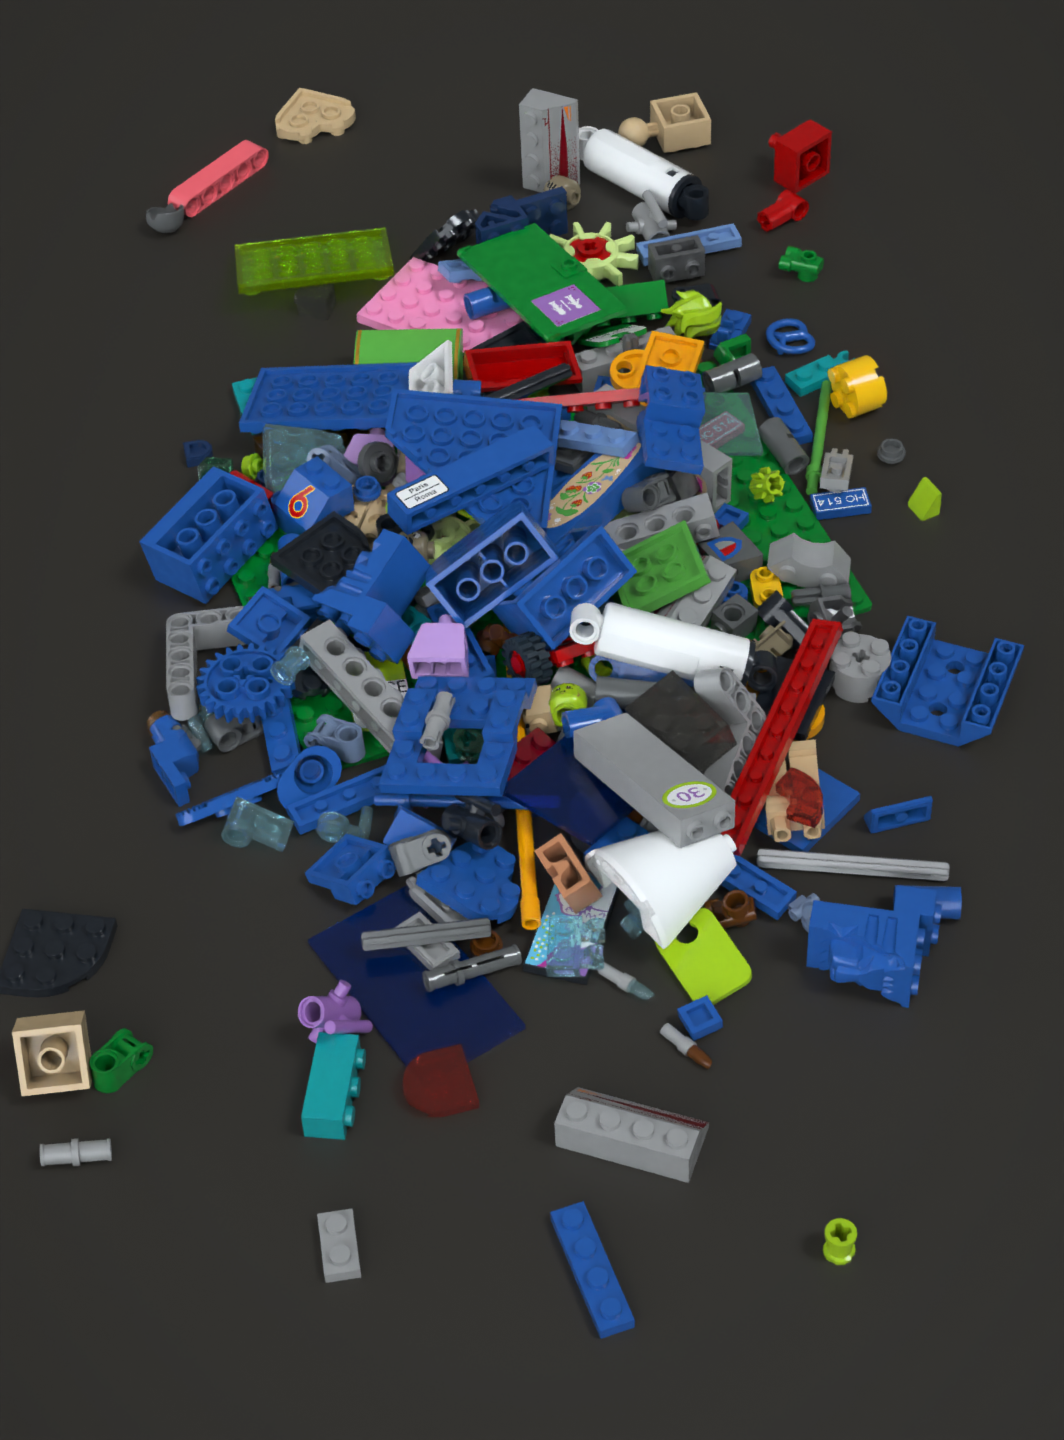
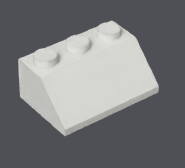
(434, 371)

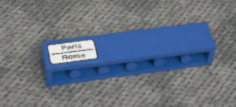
(470, 479)

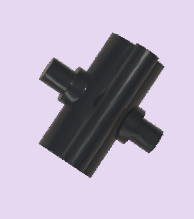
(471, 821)

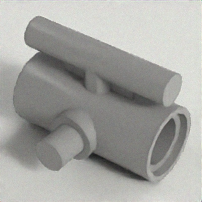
(650, 219)

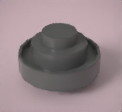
(378, 461)

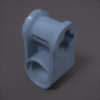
(337, 462)
(338, 735)

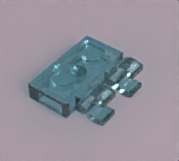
(564, 946)

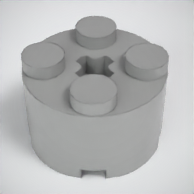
(858, 665)

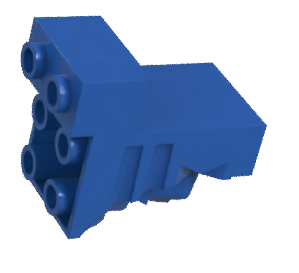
(377, 595)
(874, 944)

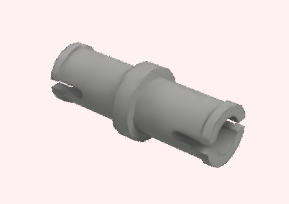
(437, 720)
(75, 1152)

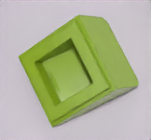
(925, 500)

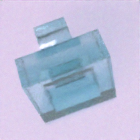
(632, 923)

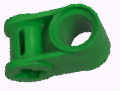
(118, 1061)

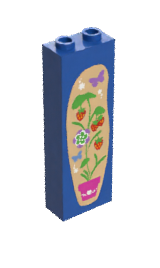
(595, 492)

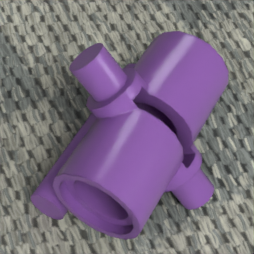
(333, 1013)

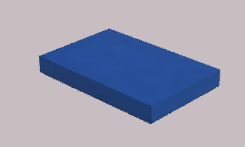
(837, 802)

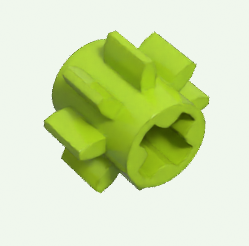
(766, 484)

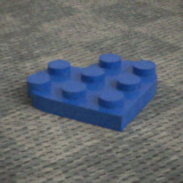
(474, 882)

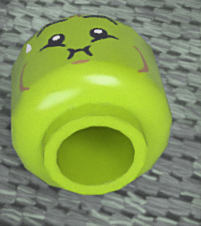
(566, 698)

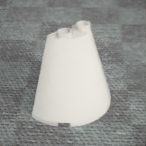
(663, 878)

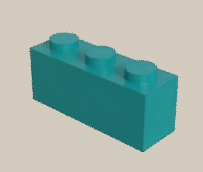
(332, 1086)

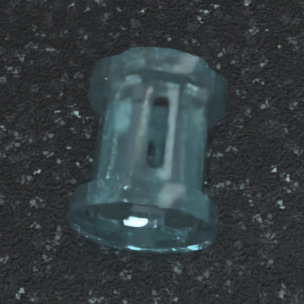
(290, 665)

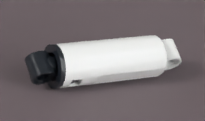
(641, 170)
(670, 644)

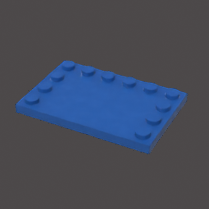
(324, 396)

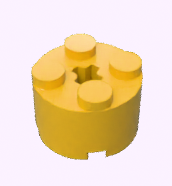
(857, 386)

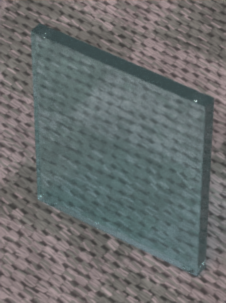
(730, 424)

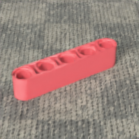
(219, 177)

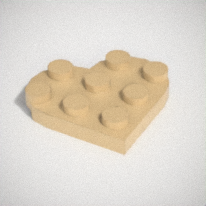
(311, 113)

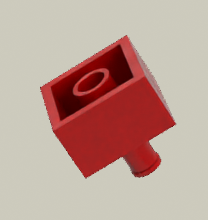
(801, 155)

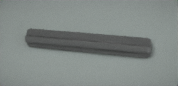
(426, 934)

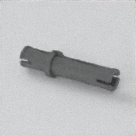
(459, 971)

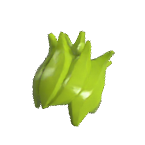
(694, 315)

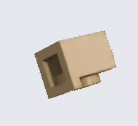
(540, 711)

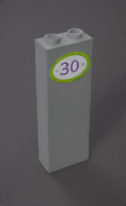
(654, 779)

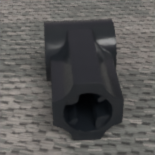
(777, 609)

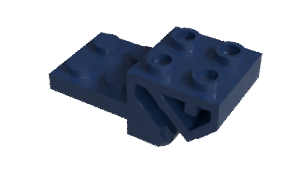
(508, 215)

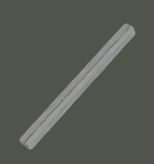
(853, 864)

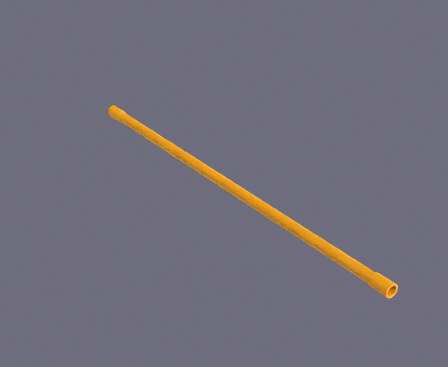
(529, 902)

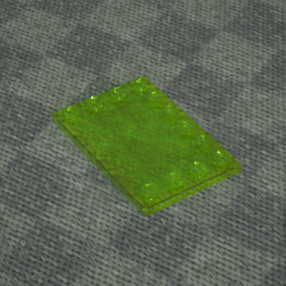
(313, 260)

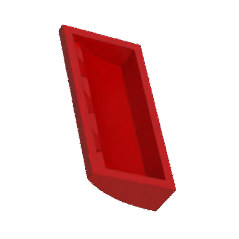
(510, 364)

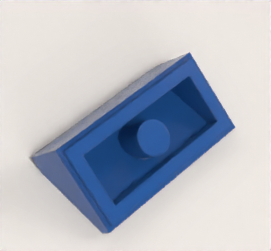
(899, 814)

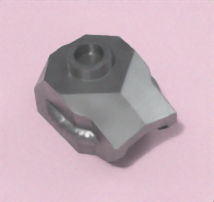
(835, 609)

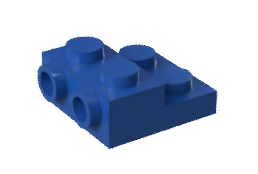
(269, 621)
(352, 868)

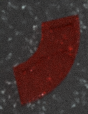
(803, 795)

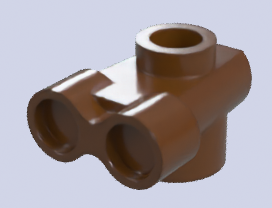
(492, 639)
(734, 909)

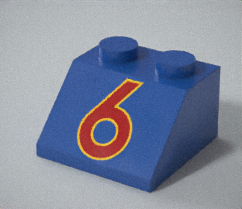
(313, 494)

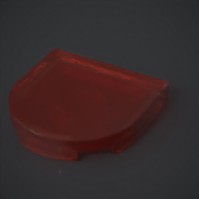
(440, 1082)

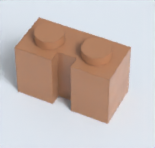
(568, 873)

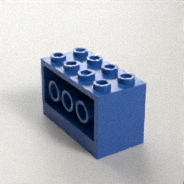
(209, 534)
(586, 572)

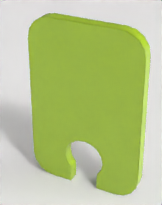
(709, 963)

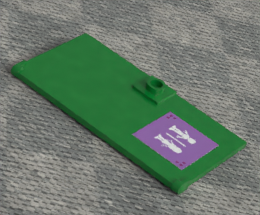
(542, 282)

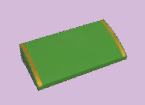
(407, 346)

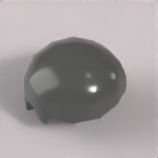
(165, 219)

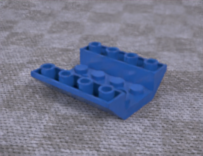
(922, 684)

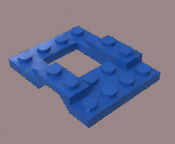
(480, 704)

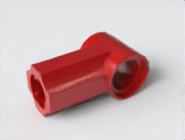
(787, 207)

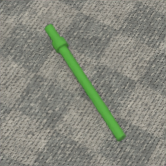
(814, 469)

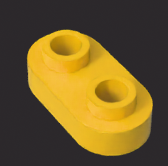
(763, 584)

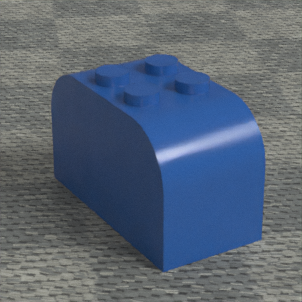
(490, 563)

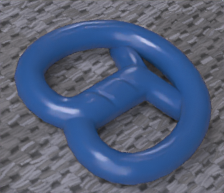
(784, 337)

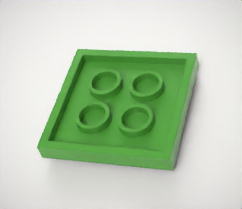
(666, 569)

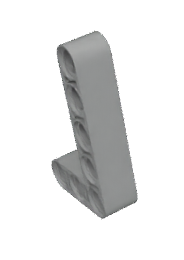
(184, 636)
(742, 713)

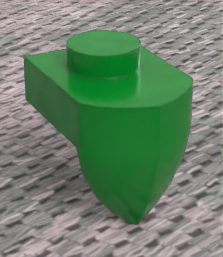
(732, 349)

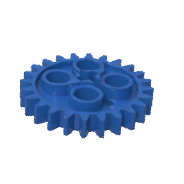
(242, 684)

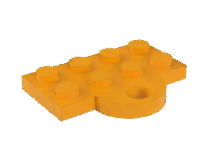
(661, 350)

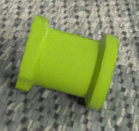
(840, 1241)

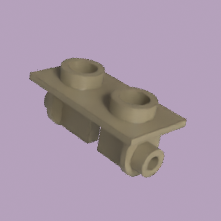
(774, 641)

